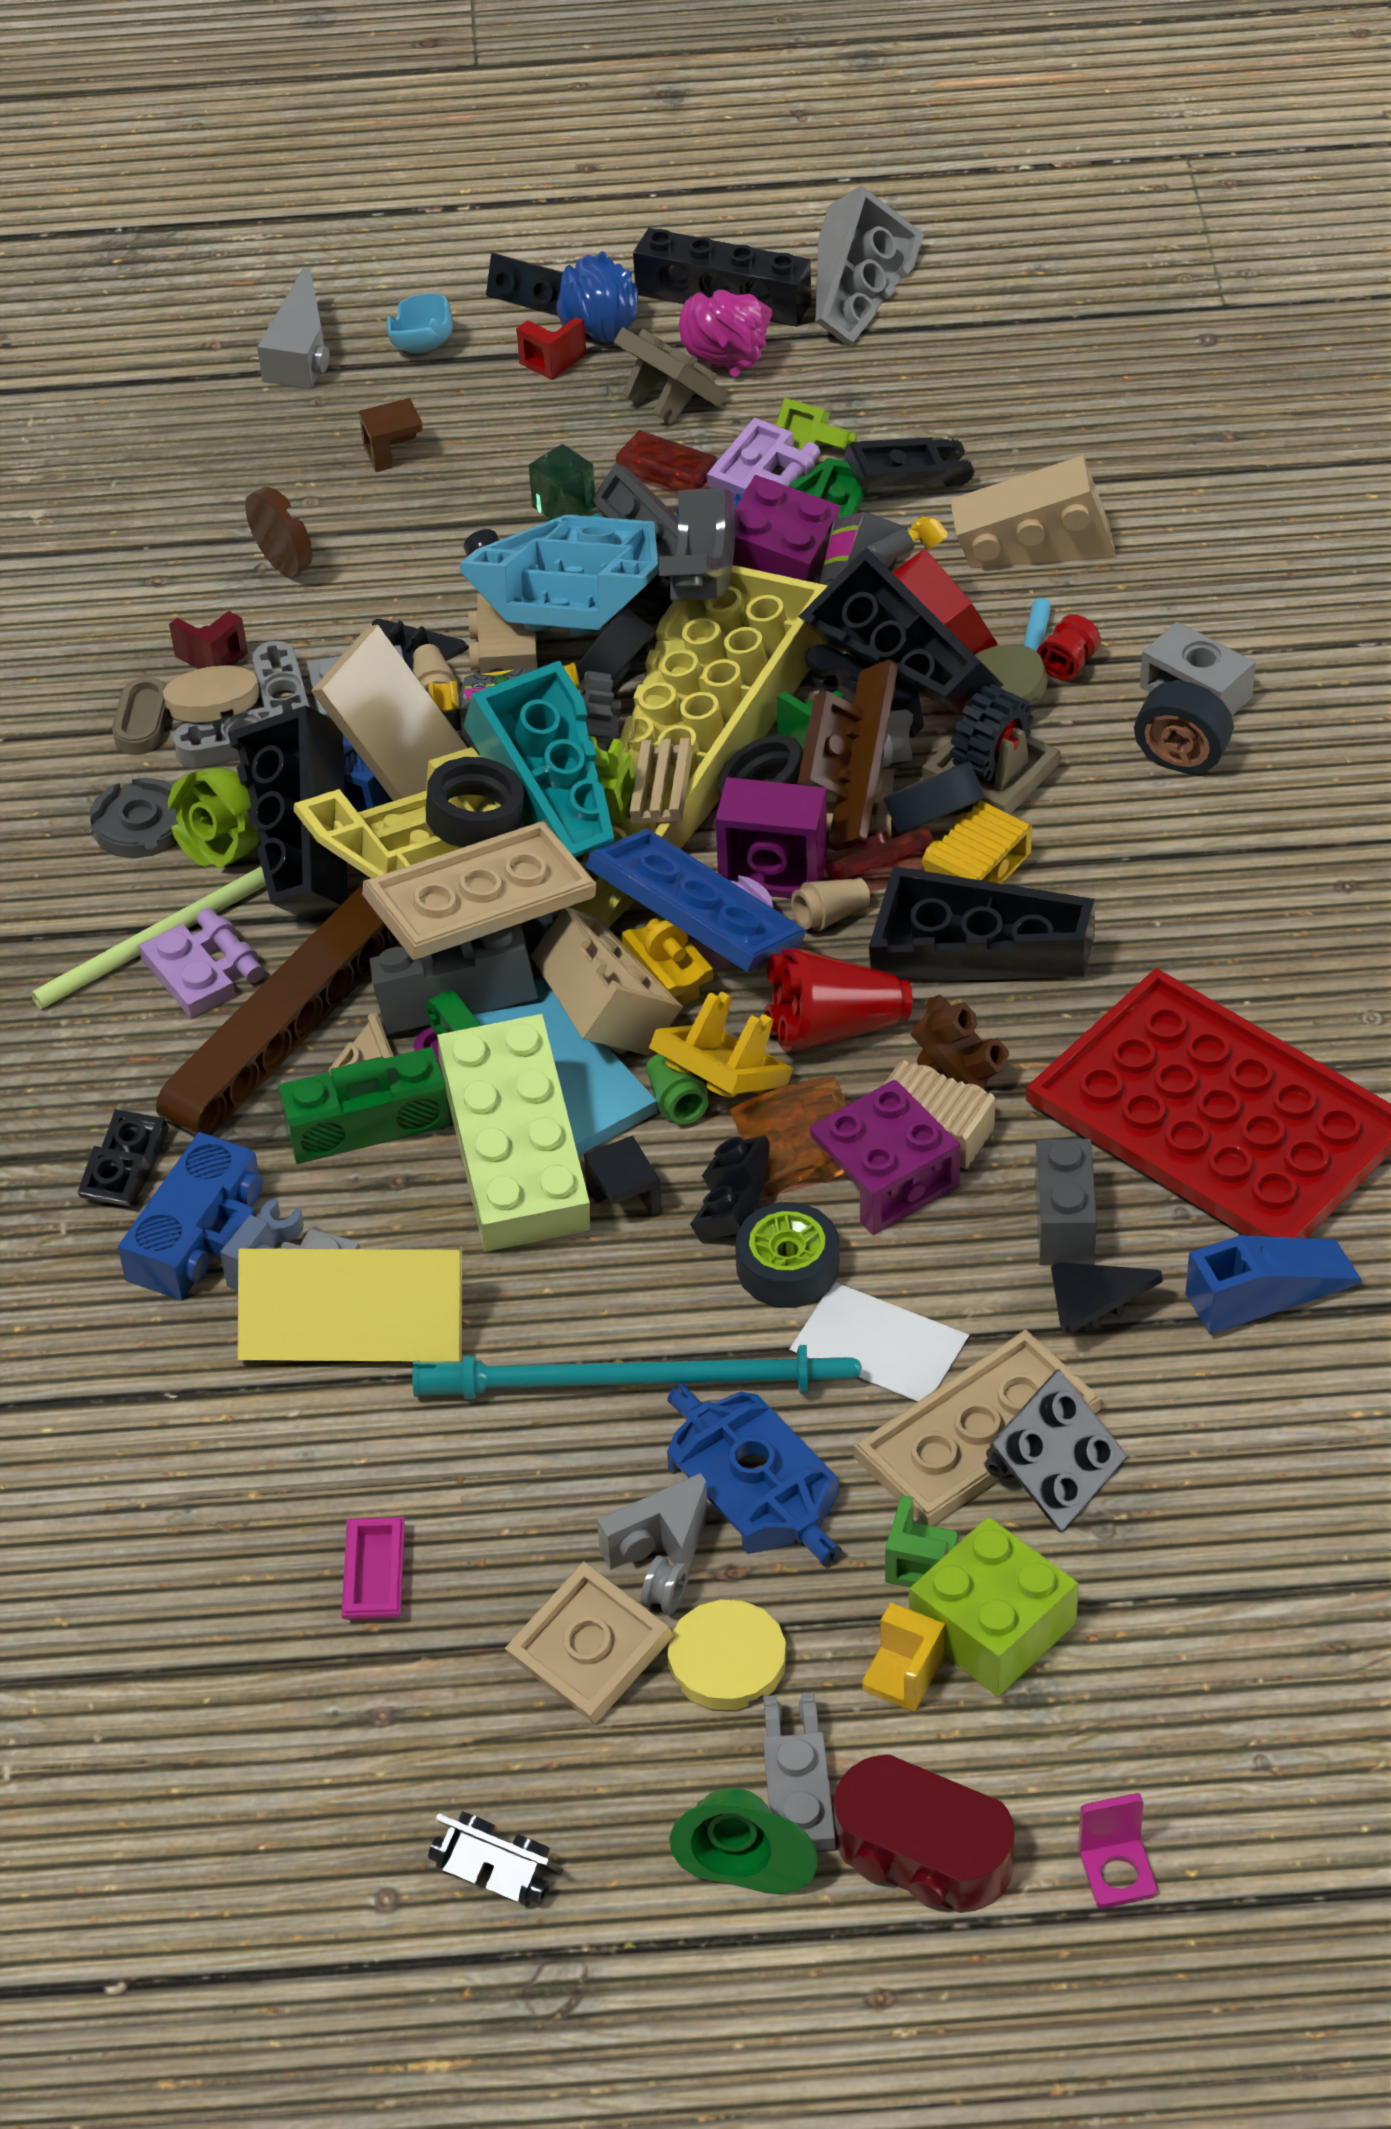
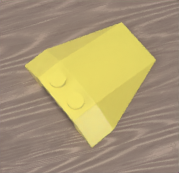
(385, 835)

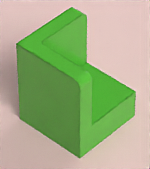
(914, 1546)

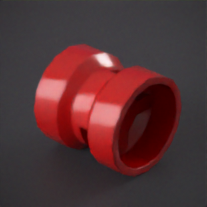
(1069, 647)

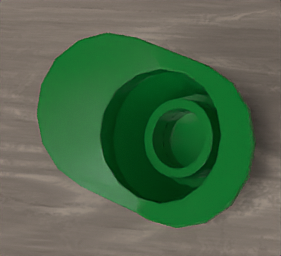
(743, 1844)

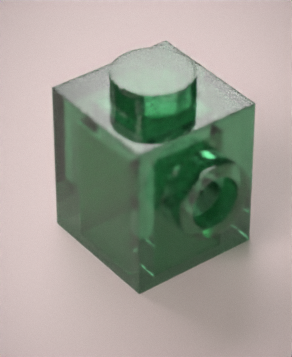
(562, 483)

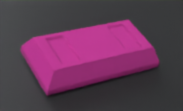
(373, 1568)

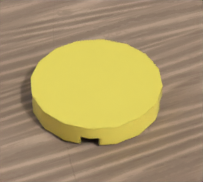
(727, 1654)

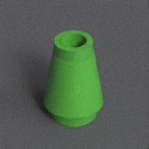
(678, 1095)

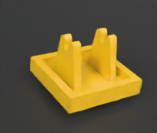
(722, 1059)

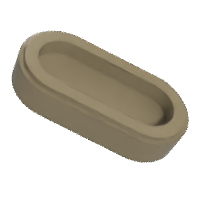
(140, 716)

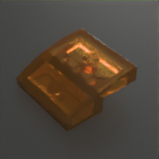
(786, 1121)

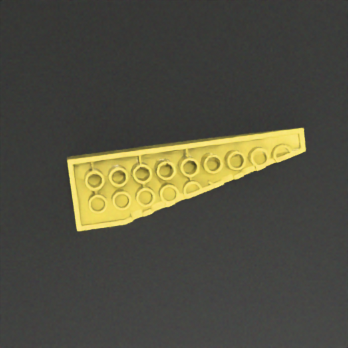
(718, 685)

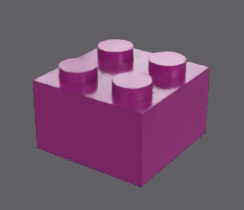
(782, 530)
(772, 834)

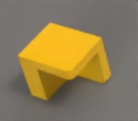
(907, 1657)

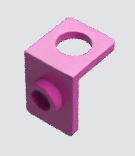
(1113, 1833)

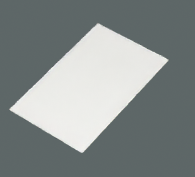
(891, 1343)

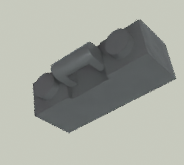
(482, 972)

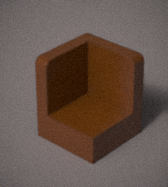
(387, 426)

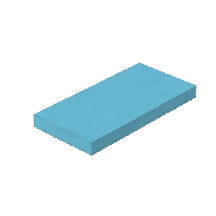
(595, 1084)

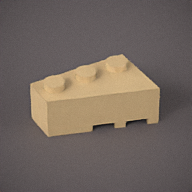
(1034, 519)

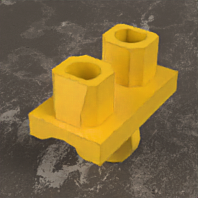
(669, 958)

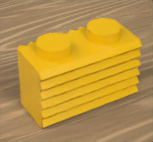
(981, 845)

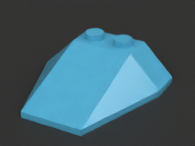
(565, 571)

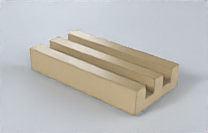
(663, 755)

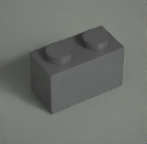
(1065, 1201)

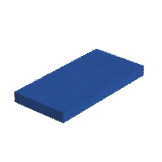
(695, 899)

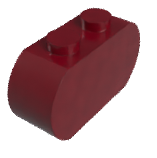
(924, 1833)

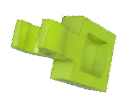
(810, 425)
(617, 777)

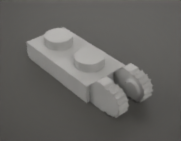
(799, 1772)

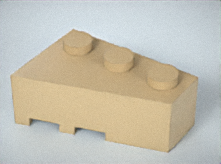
(603, 984)

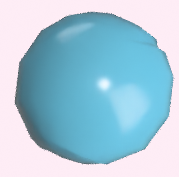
(421, 323)

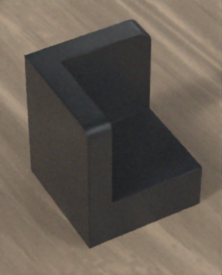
(621, 1173)

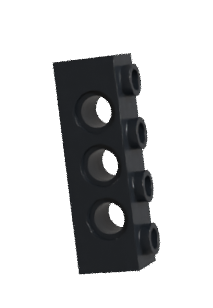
(680, 265)

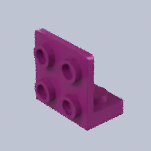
(891, 1153)

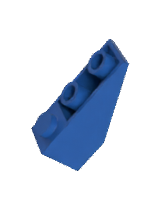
(1263, 1276)

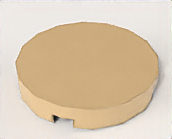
(209, 691)

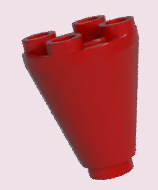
(830, 999)

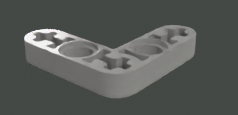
(213, 752)

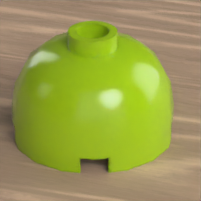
(212, 817)

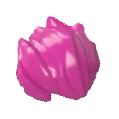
(725, 329)

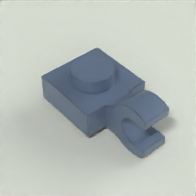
(259, 1233)

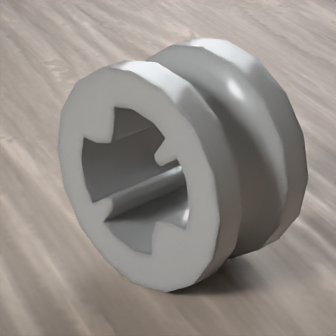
(664, 1584)

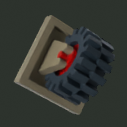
(999, 748)

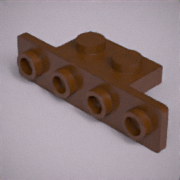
(846, 751)

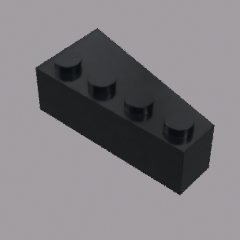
(881, 620)
(284, 764)
(978, 930)

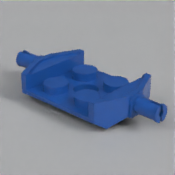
(766, 1504)

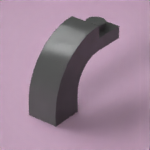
(704, 545)

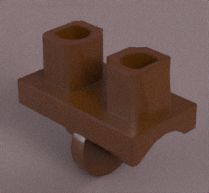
(954, 1047)

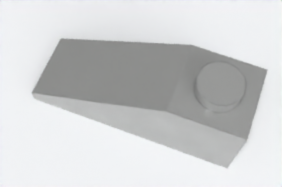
(293, 344)

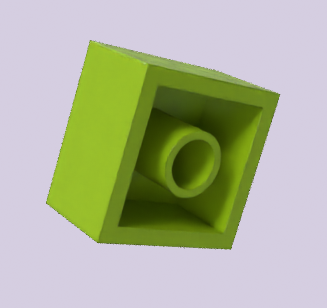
(997, 1604)

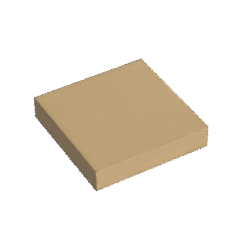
(589, 1642)

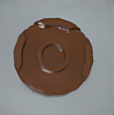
(277, 535)

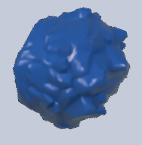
(599, 296)

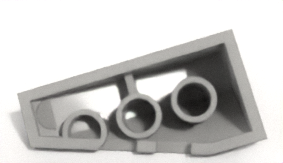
(860, 261)

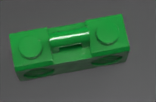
(364, 1104)

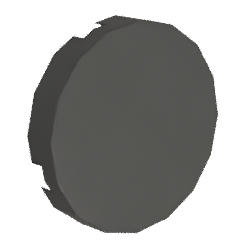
(134, 819)

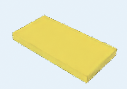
(350, 1304)

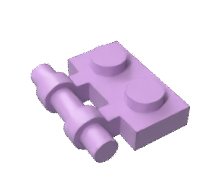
(758, 453)
(189, 972)

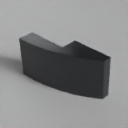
(125, 1159)
(735, 1185)

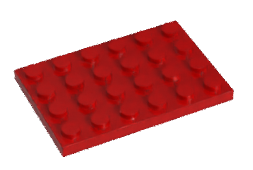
(1217, 1110)

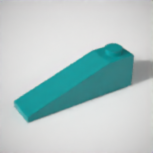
(542, 735)

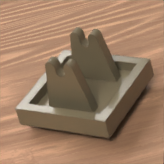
(659, 359)

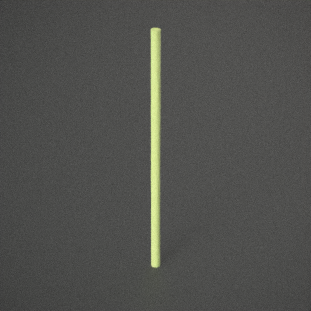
(129, 948)

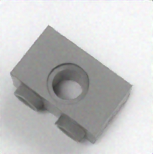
(1194, 658)

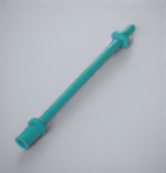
(474, 1377)

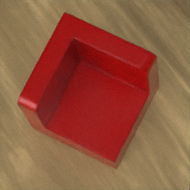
(550, 351)

